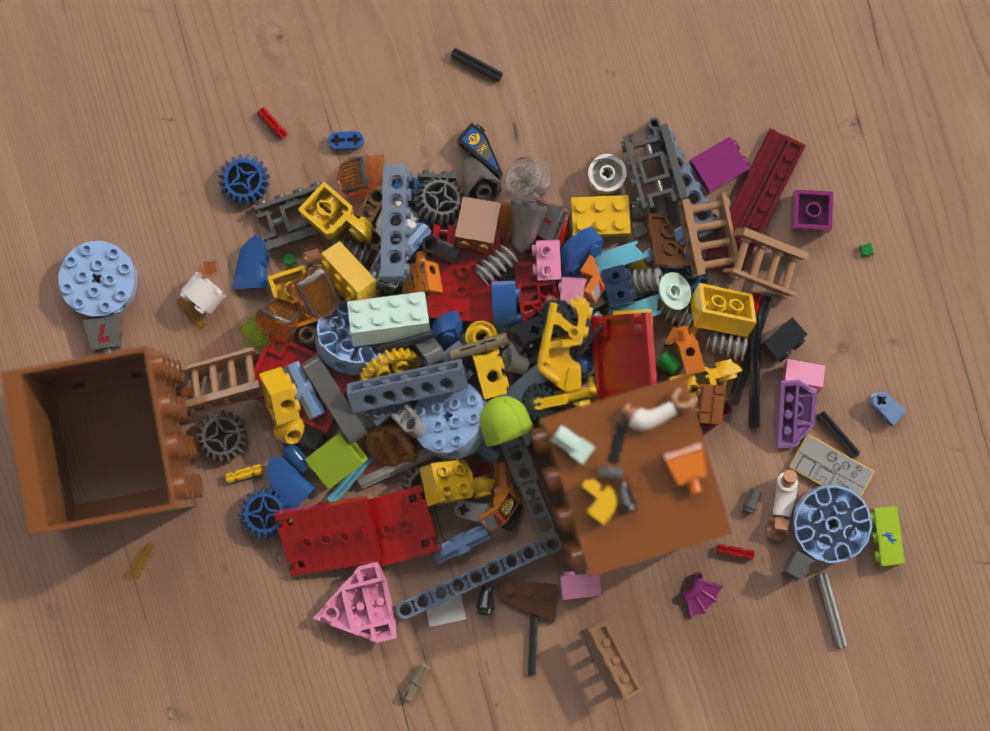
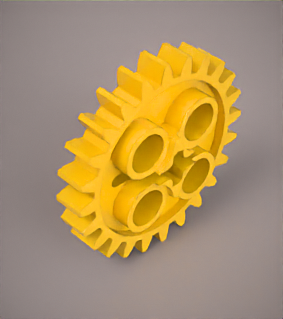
(400, 361)

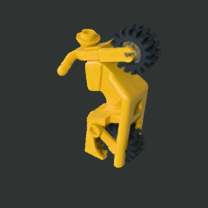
(554, 358)

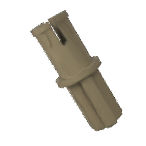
(416, 681)

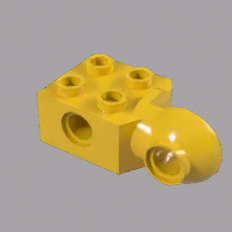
(332, 214)
(487, 362)
(724, 371)
(282, 405)
(453, 483)

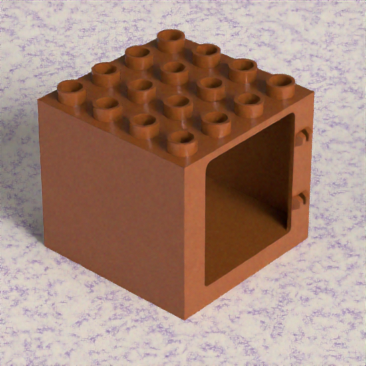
(40, 449)
(665, 512)

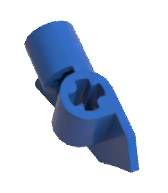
(252, 265)
(288, 482)

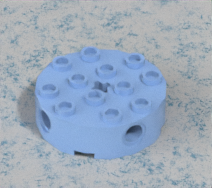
(79, 275)
(335, 343)
(452, 423)
(837, 542)

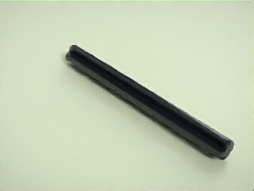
(745, 365)
(754, 381)

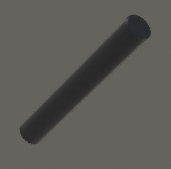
(405, 341)
(532, 645)

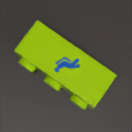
(887, 536)

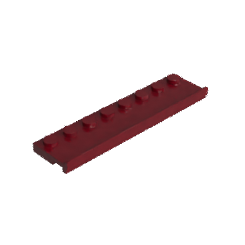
(760, 190)

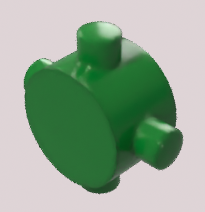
(866, 250)
(289, 259)

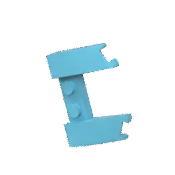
(625, 255)

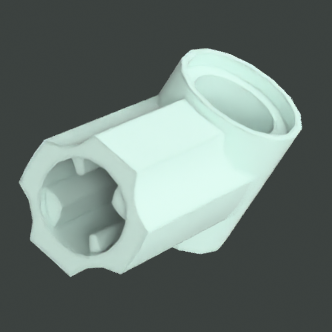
(576, 447)

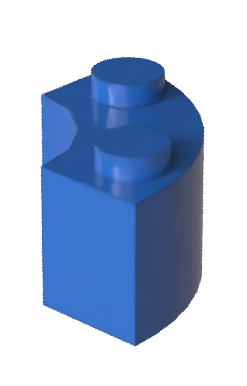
(577, 250)
(505, 305)
(447, 329)

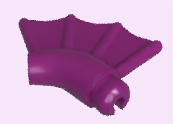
(700, 595)

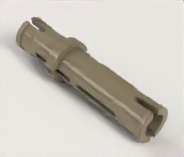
(487, 343)

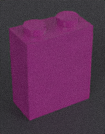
(719, 165)

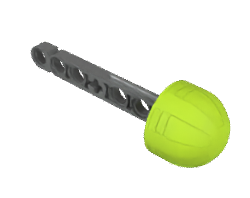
(504, 423)

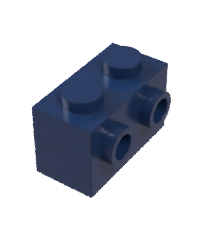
(618, 286)

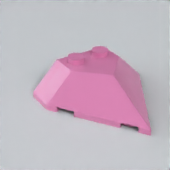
(362, 605)

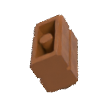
(710, 403)

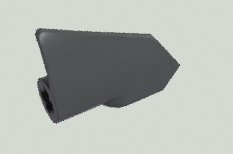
(662, 205)

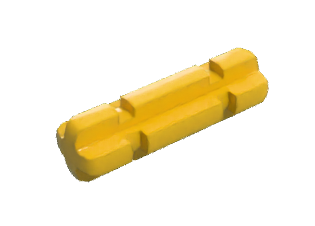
(244, 473)

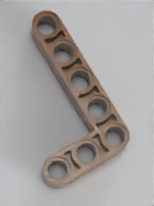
(376, 205)

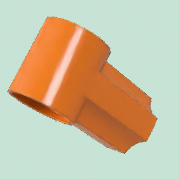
(502, 477)

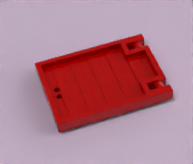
(460, 282)
(623, 353)
(272, 359)
(402, 526)
(329, 535)

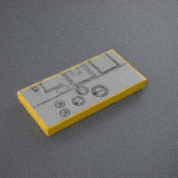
(829, 466)

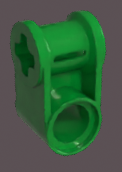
(667, 364)

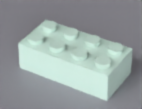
(387, 318)

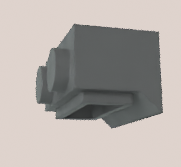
(797, 566)

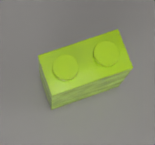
(335, 459)

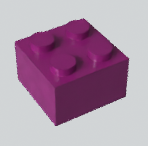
(812, 211)

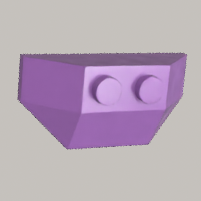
(793, 412)

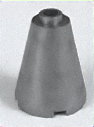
(479, 181)
(526, 221)

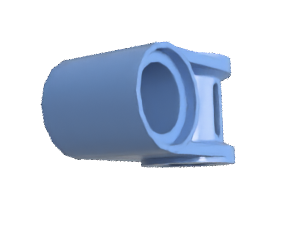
(889, 410)

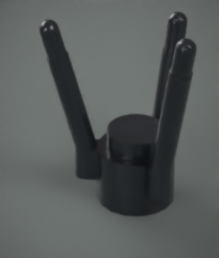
(577, 351)

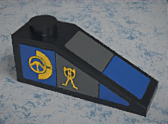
(477, 145)

